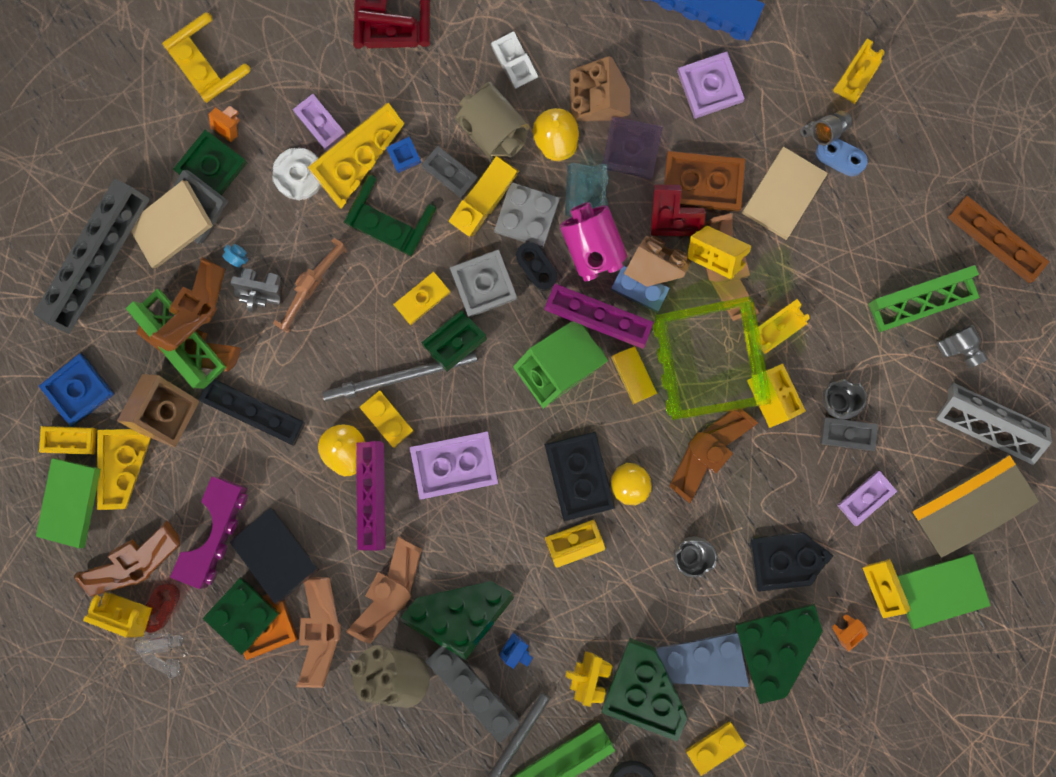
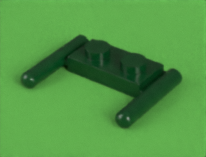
(383, 227)

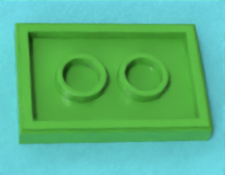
(68, 503)
(943, 591)

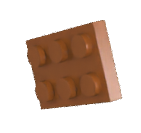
(706, 180)

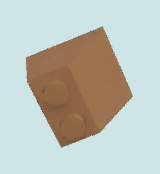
(158, 410)

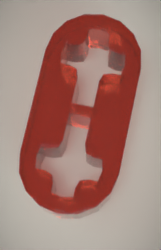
(165, 610)

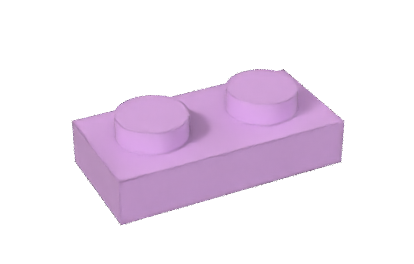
(319, 122)
(867, 498)

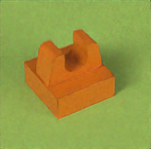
(224, 122)
(852, 634)

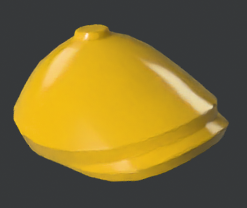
(556, 134)
(338, 448)

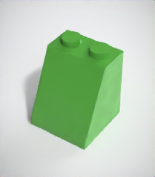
(560, 363)

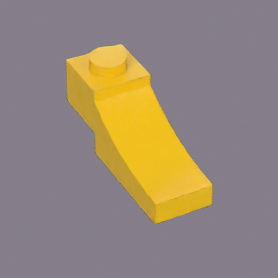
(484, 197)

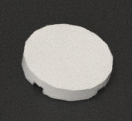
(292, 174)

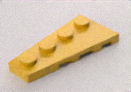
(355, 154)

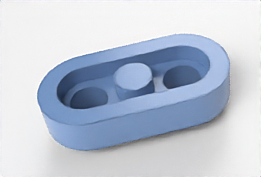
(841, 158)

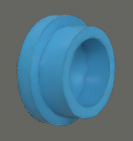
(235, 255)

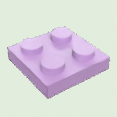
(710, 85)

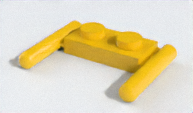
(195, 65)

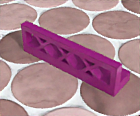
(599, 316)
(370, 496)

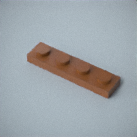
(998, 239)

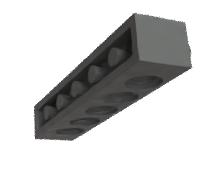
(91, 256)

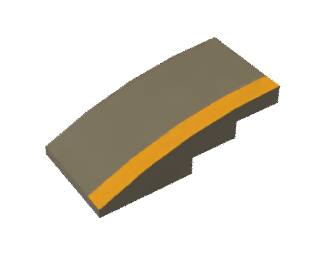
(975, 506)

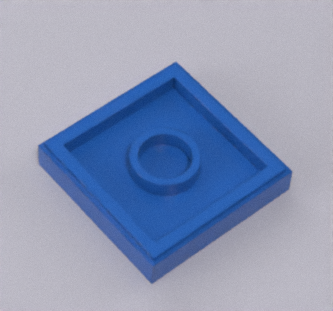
(76, 390)

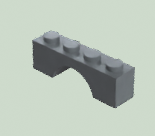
(474, 693)

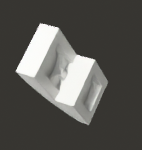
(514, 60)

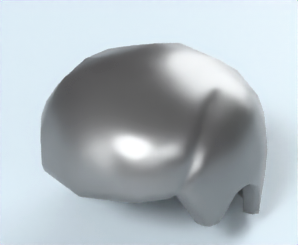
(844, 399)
(694, 556)

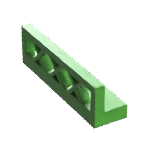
(926, 288)
(179, 357)
(572, 756)

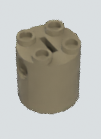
(492, 122)
(390, 677)

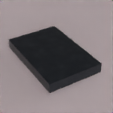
(579, 476)
(274, 556)

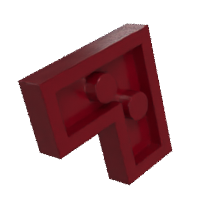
(669, 218)

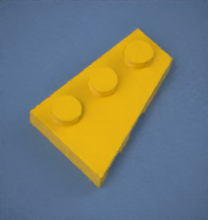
(120, 460)

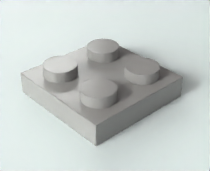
(526, 214)
(483, 283)

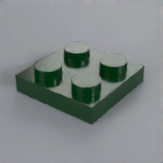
(212, 162)
(241, 616)

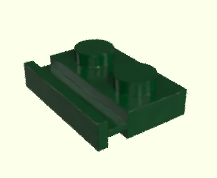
(454, 341)

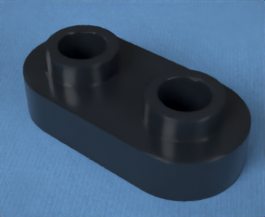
(536, 267)

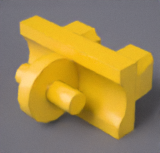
(585, 679)

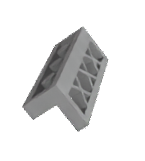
(999, 416)

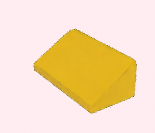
(633, 375)
(575, 543)

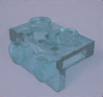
(585, 185)

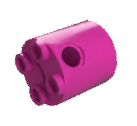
(591, 232)

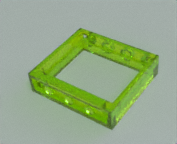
(754, 350)

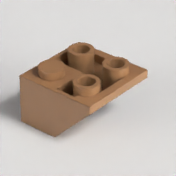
(599, 92)
(657, 263)

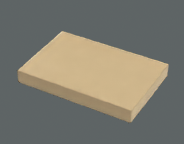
(784, 193)
(170, 224)

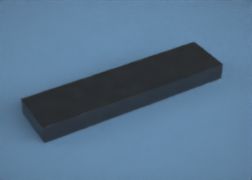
(252, 411)

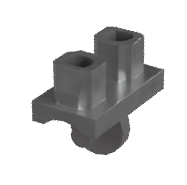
(255, 292)

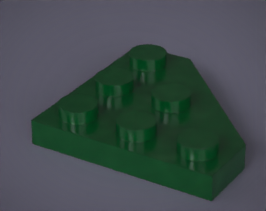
(458, 616)
(778, 649)
(644, 693)

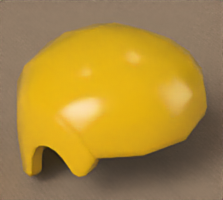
(631, 484)

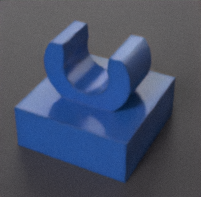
(403, 155)
(515, 651)

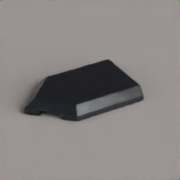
(786, 561)

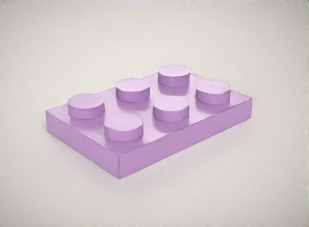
(453, 465)

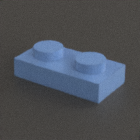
(649, 297)

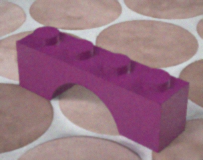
(223, 502)

